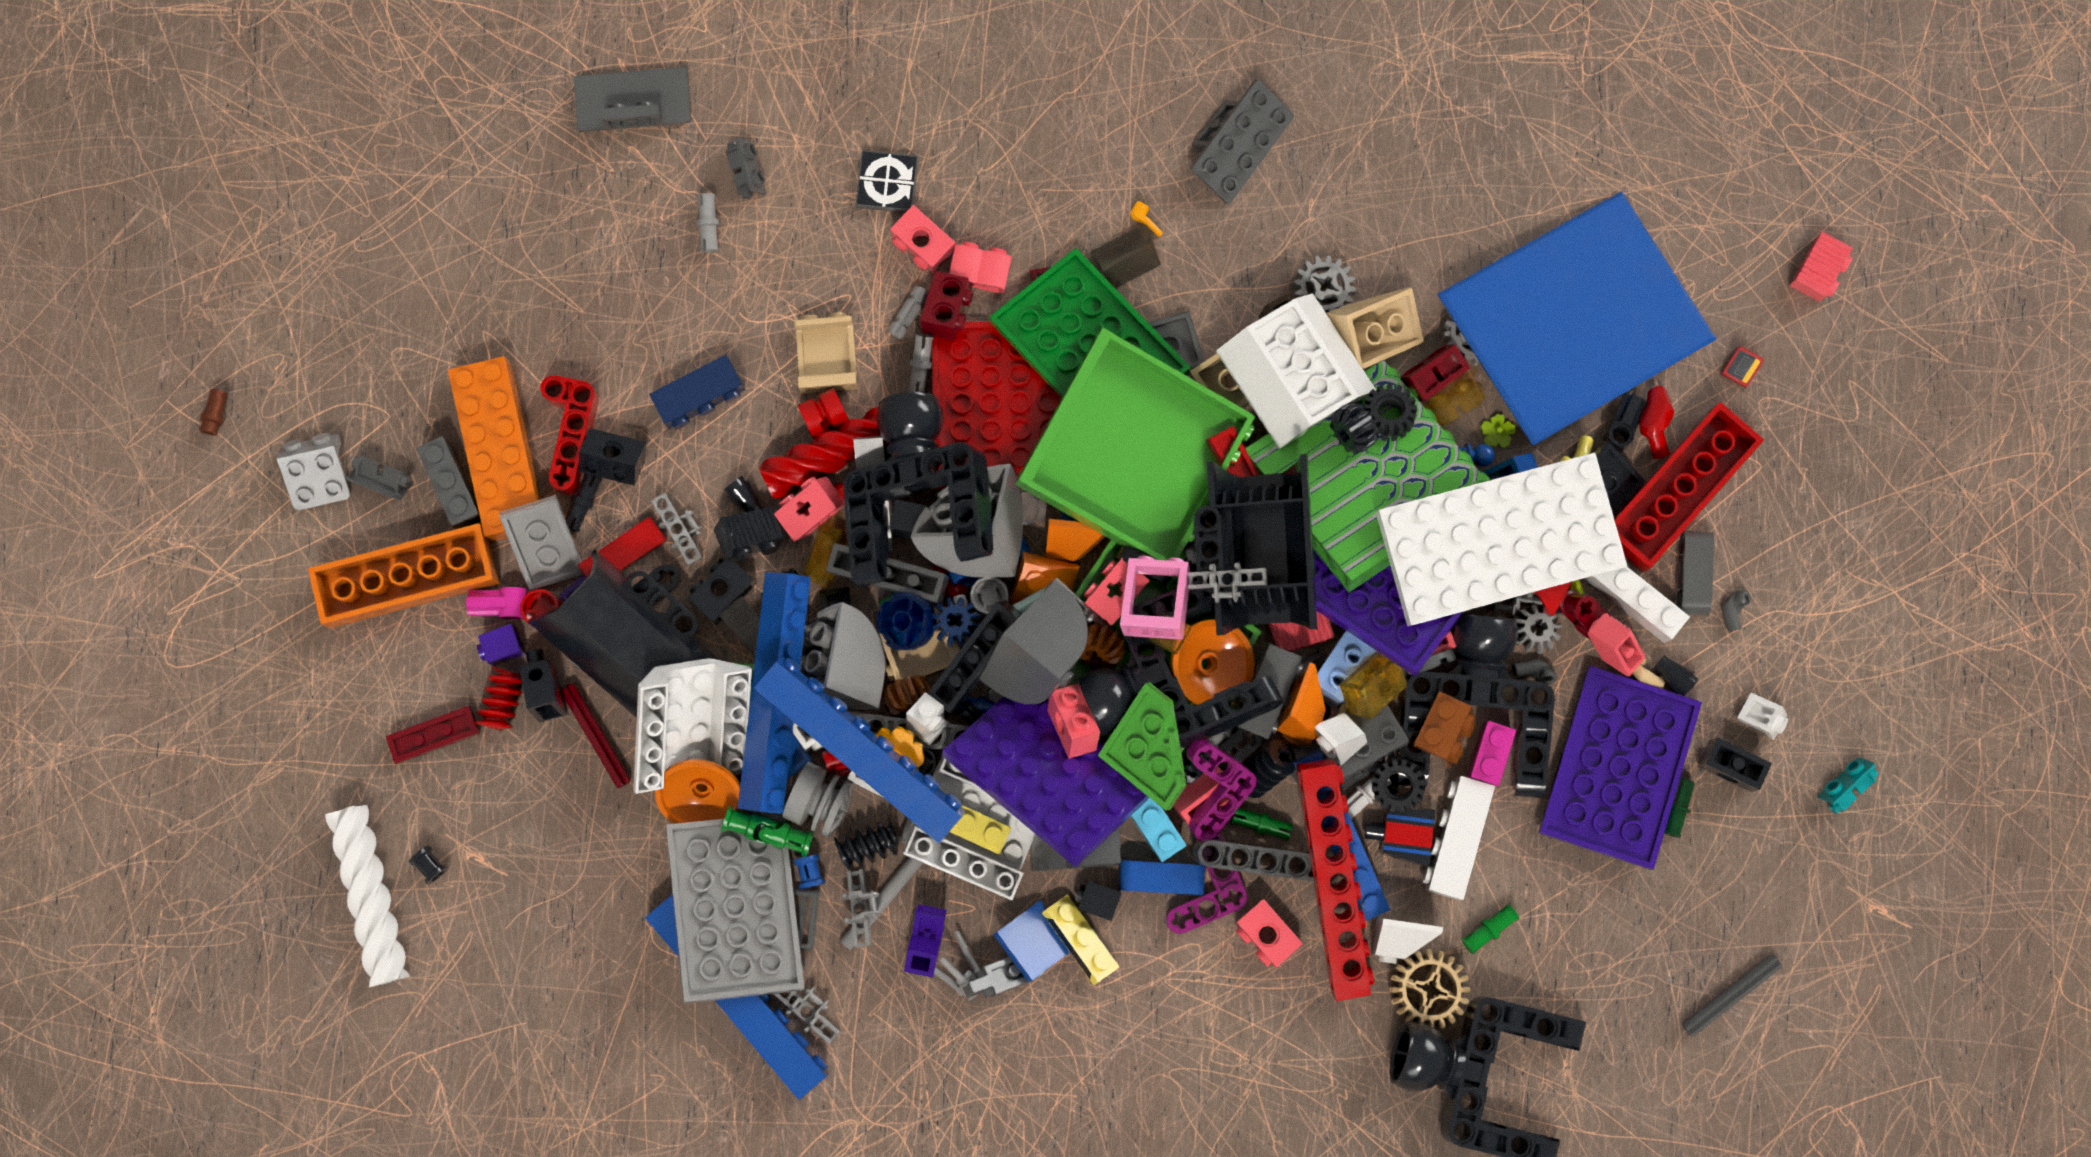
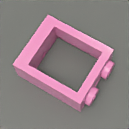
(1155, 625)

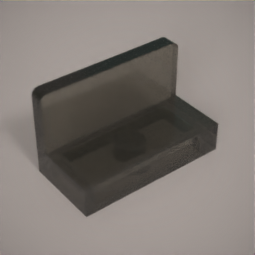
(1126, 257)

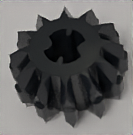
(1354, 428)

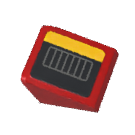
(1742, 366)

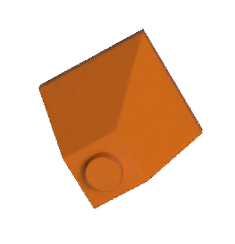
(1071, 540)
(1037, 572)
(1304, 708)

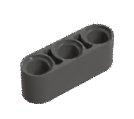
(1695, 572)

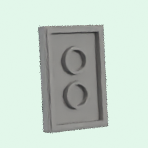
(541, 542)

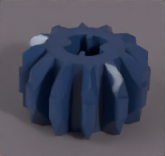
(955, 611)

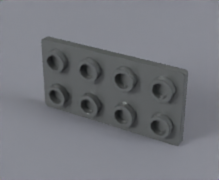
(632, 99)
(1239, 140)
(1383, 737)

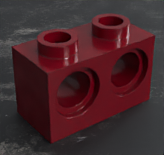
(941, 305)
(1435, 371)

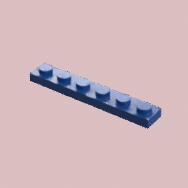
(1372, 897)

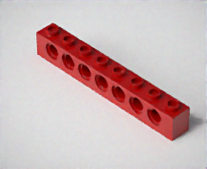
(1311, 778)

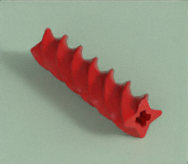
(824, 454)

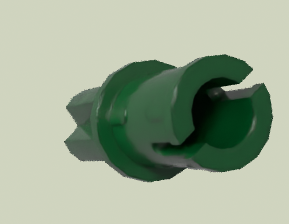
(1679, 808)

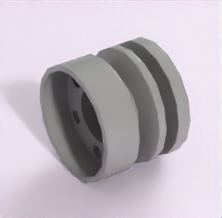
(818, 799)

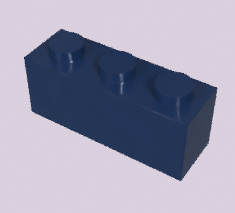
(697, 393)

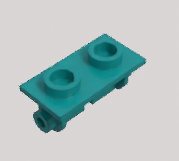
(1858, 775)

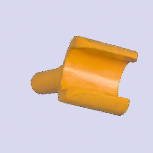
(1139, 214)

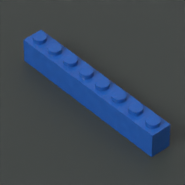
(768, 728)
(860, 748)
(758, 1023)

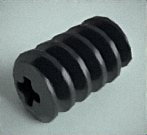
(1270, 766)
(867, 845)

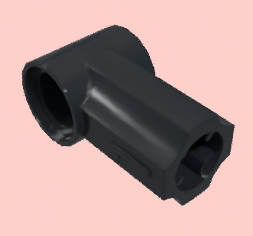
(1625, 420)

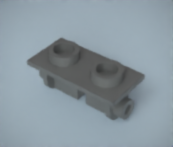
(743, 155)
(388, 482)

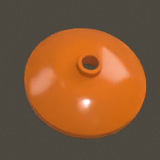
(1228, 660)
(688, 800)

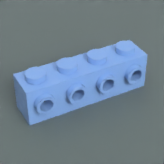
(1341, 663)

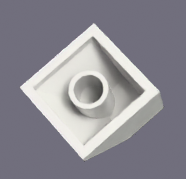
(1401, 939)

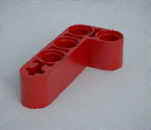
(572, 410)

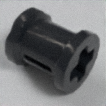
(428, 865)

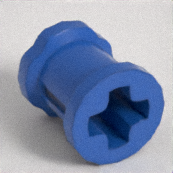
(809, 871)

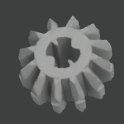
(1544, 638)

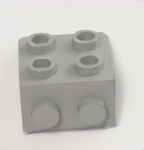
(313, 471)

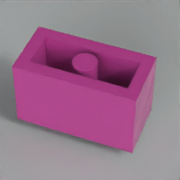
(1491, 753)

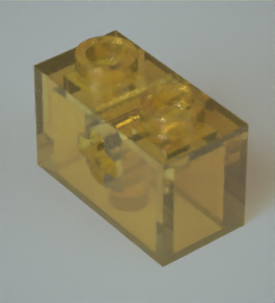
(1372, 686)

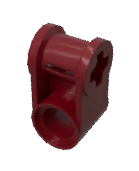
(1581, 610)

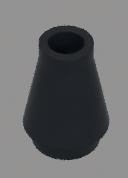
(743, 495)
(1676, 676)

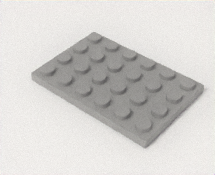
(732, 913)

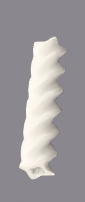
(367, 896)

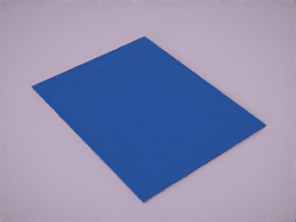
(1576, 317)

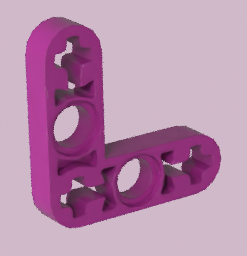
(1227, 780)
(1221, 886)

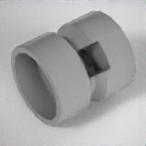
(986, 593)

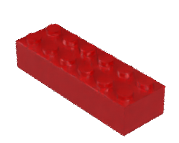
(1684, 485)

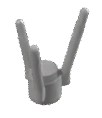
(961, 979)

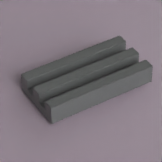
(813, 917)

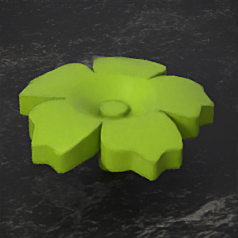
(1497, 431)

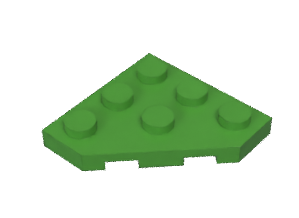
(1148, 747)

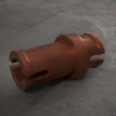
(212, 416)

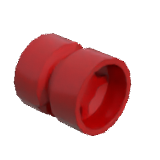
(823, 412)
(538, 603)

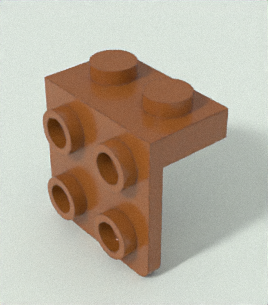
(1446, 729)

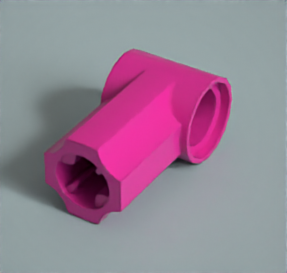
(499, 603)

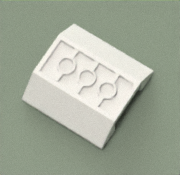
(1294, 368)
(690, 714)
(963, 858)

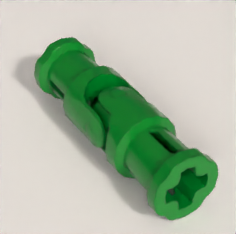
(771, 832)

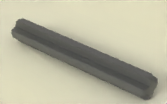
(1732, 995)

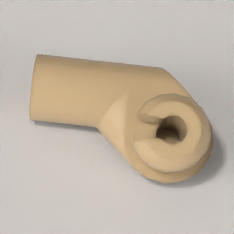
(1647, 677)

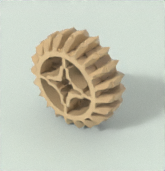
(1434, 976)

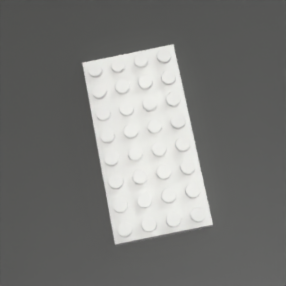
(1500, 539)

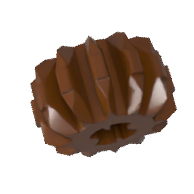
(1102, 647)
(904, 694)

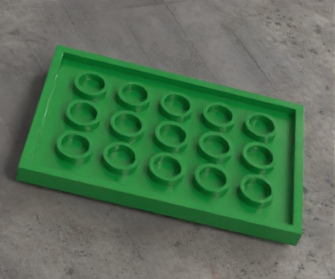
(1063, 312)

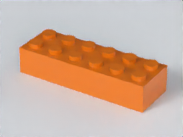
(494, 440)
(403, 576)

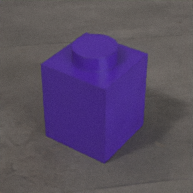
(500, 645)

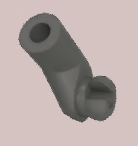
(1732, 608)
(1535, 668)

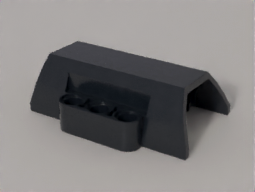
(1260, 525)
(618, 632)

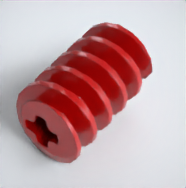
(500, 700)

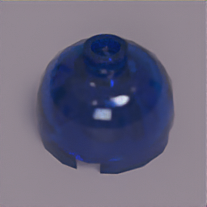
(906, 621)

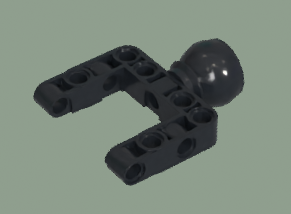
(911, 426)
(1480, 681)
(1113, 691)
(1426, 1059)

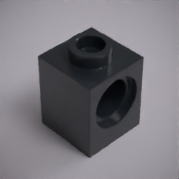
(1098, 900)

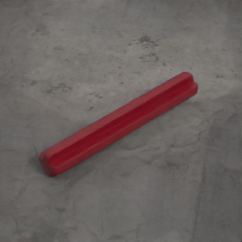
(596, 735)

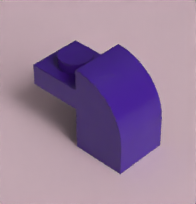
(925, 940)

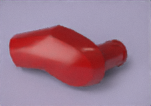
(1655, 420)

